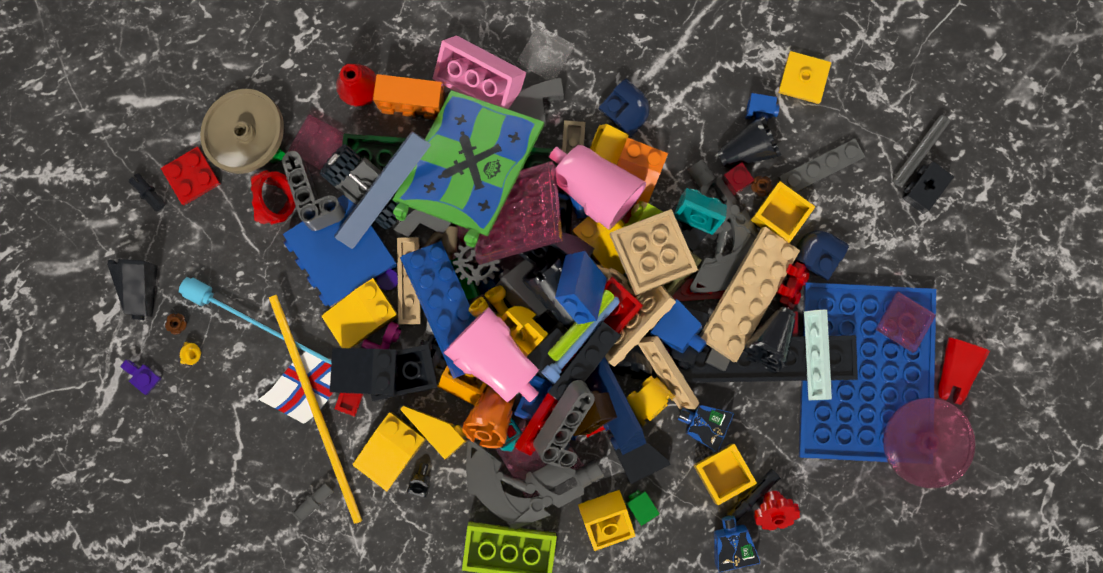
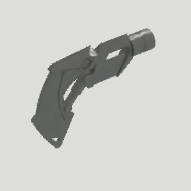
(718, 272)
(485, 482)

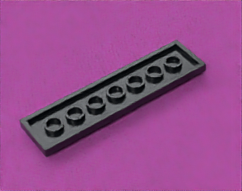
(842, 365)

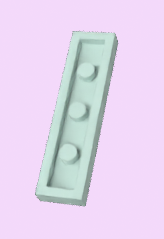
(817, 355)

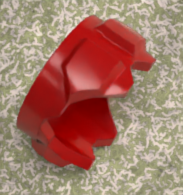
(261, 212)

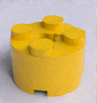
(649, 400)

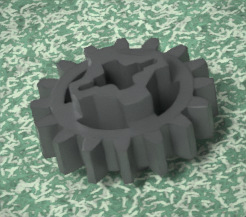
(477, 271)

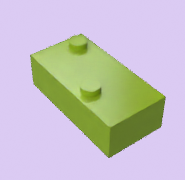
(507, 549)

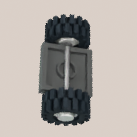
(354, 179)

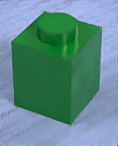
(642, 507)

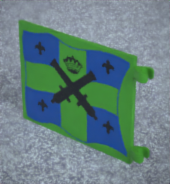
(469, 165)

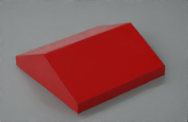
(625, 310)

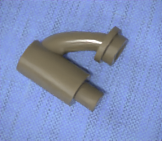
(449, 240)

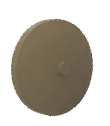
(242, 131)

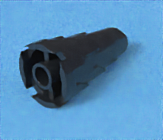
(543, 282)

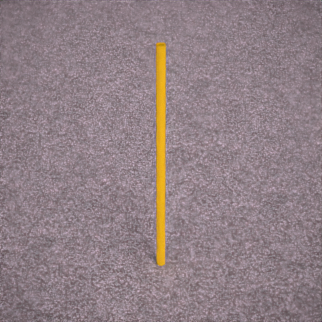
(320, 422)

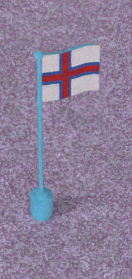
(287, 393)

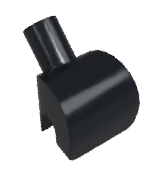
(420, 482)

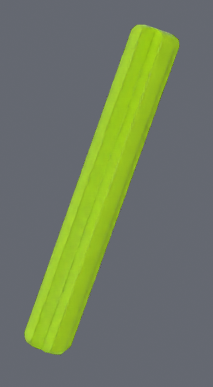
(576, 331)

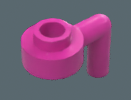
(392, 334)

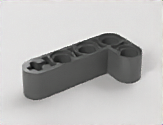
(301, 191)
(561, 425)

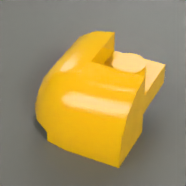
(524, 329)

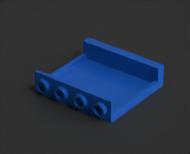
(333, 265)

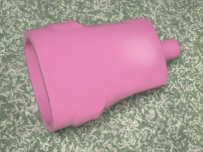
(597, 184)
(493, 357)

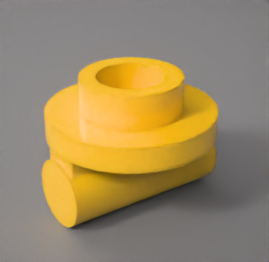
(190, 353)

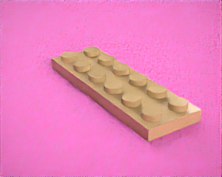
(749, 294)

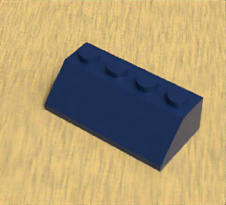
(625, 428)

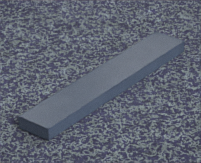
(382, 190)

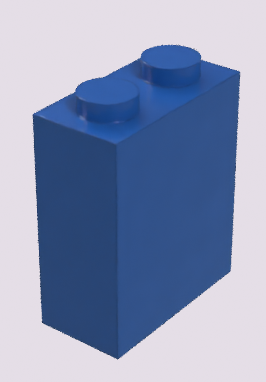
(581, 287)

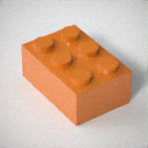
(408, 96)

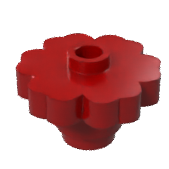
(776, 512)

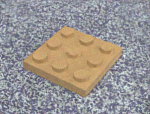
(653, 252)

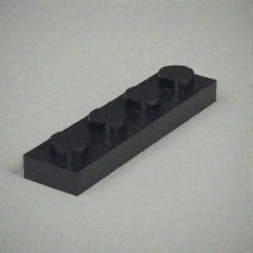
(586, 359)

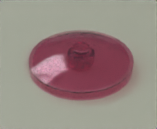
(929, 443)

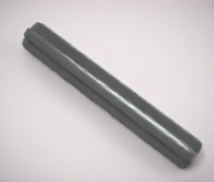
(921, 150)

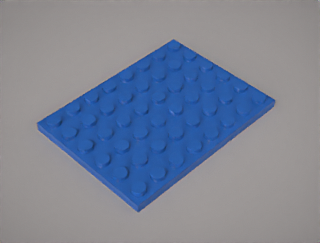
(888, 374)

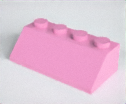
(477, 73)

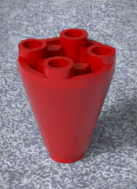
(356, 85)

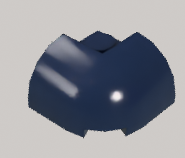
(626, 107)
(821, 252)

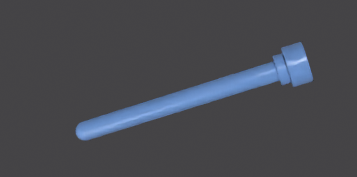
(554, 370)

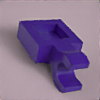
(143, 377)

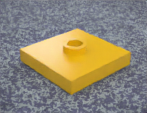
(804, 77)

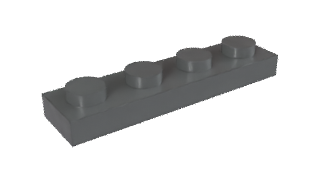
(823, 166)

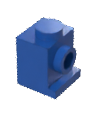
(762, 105)

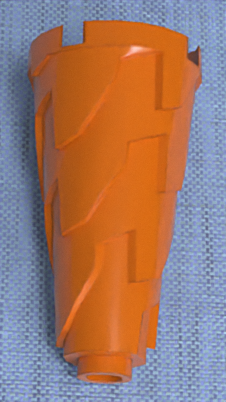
(489, 419)

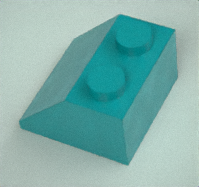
(700, 211)

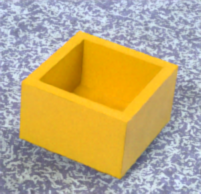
(783, 212)
(725, 474)

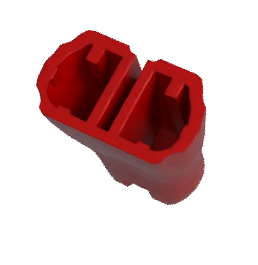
(960, 369)

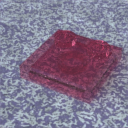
(316, 141)
(905, 322)

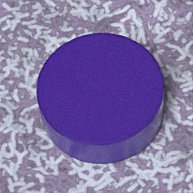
(388, 280)

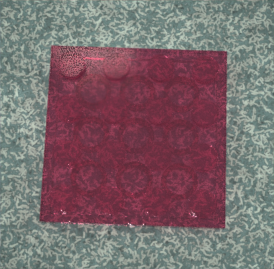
(527, 217)

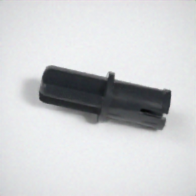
(147, 192)

